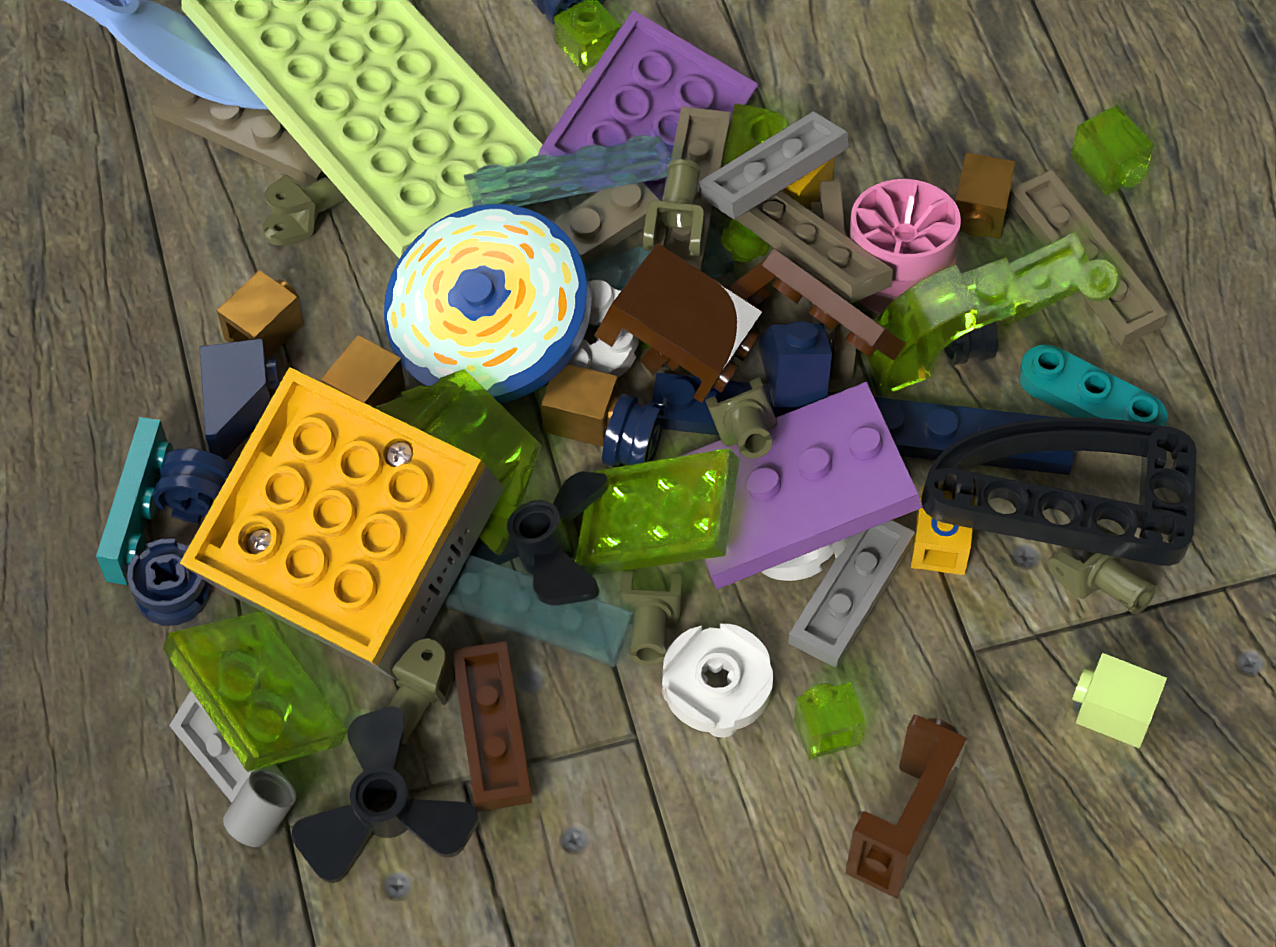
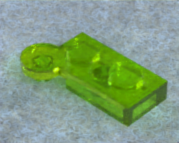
(1061, 272)

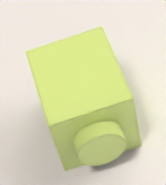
(1118, 699)

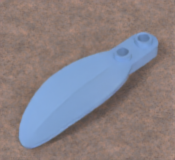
(172, 48)

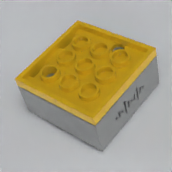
(344, 522)

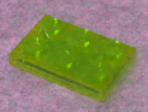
(660, 513)
(254, 690)

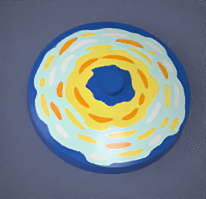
(490, 297)

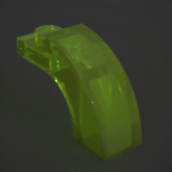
(940, 312)

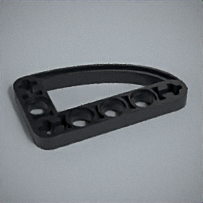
(1084, 510)

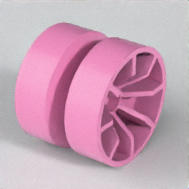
(908, 229)

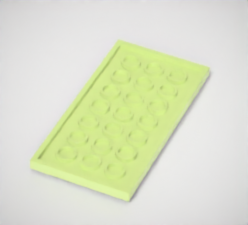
(370, 102)

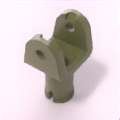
(678, 207)
(297, 208)
(745, 420)
(1102, 573)
(652, 614)
(421, 681)

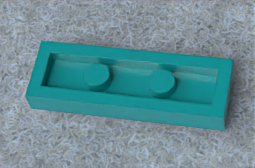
(133, 501)

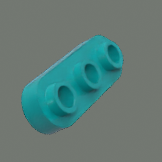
(1067, 384)

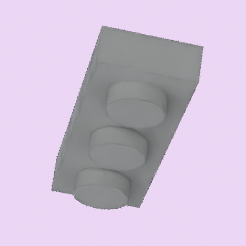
(773, 165)
(850, 591)

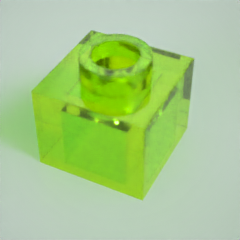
(585, 32)
(829, 719)

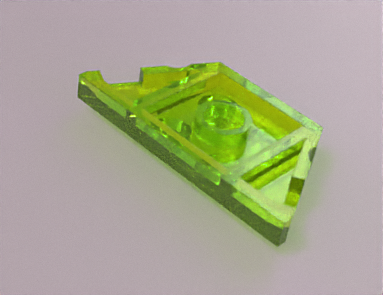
(474, 421)

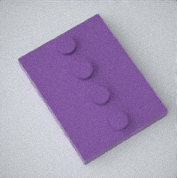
(641, 92)
(819, 483)

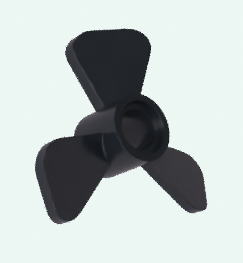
(544, 544)
(337, 836)

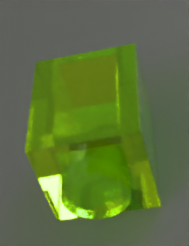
(1112, 150)

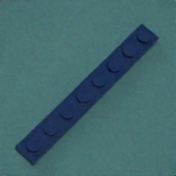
(916, 427)

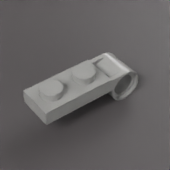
(257, 797)

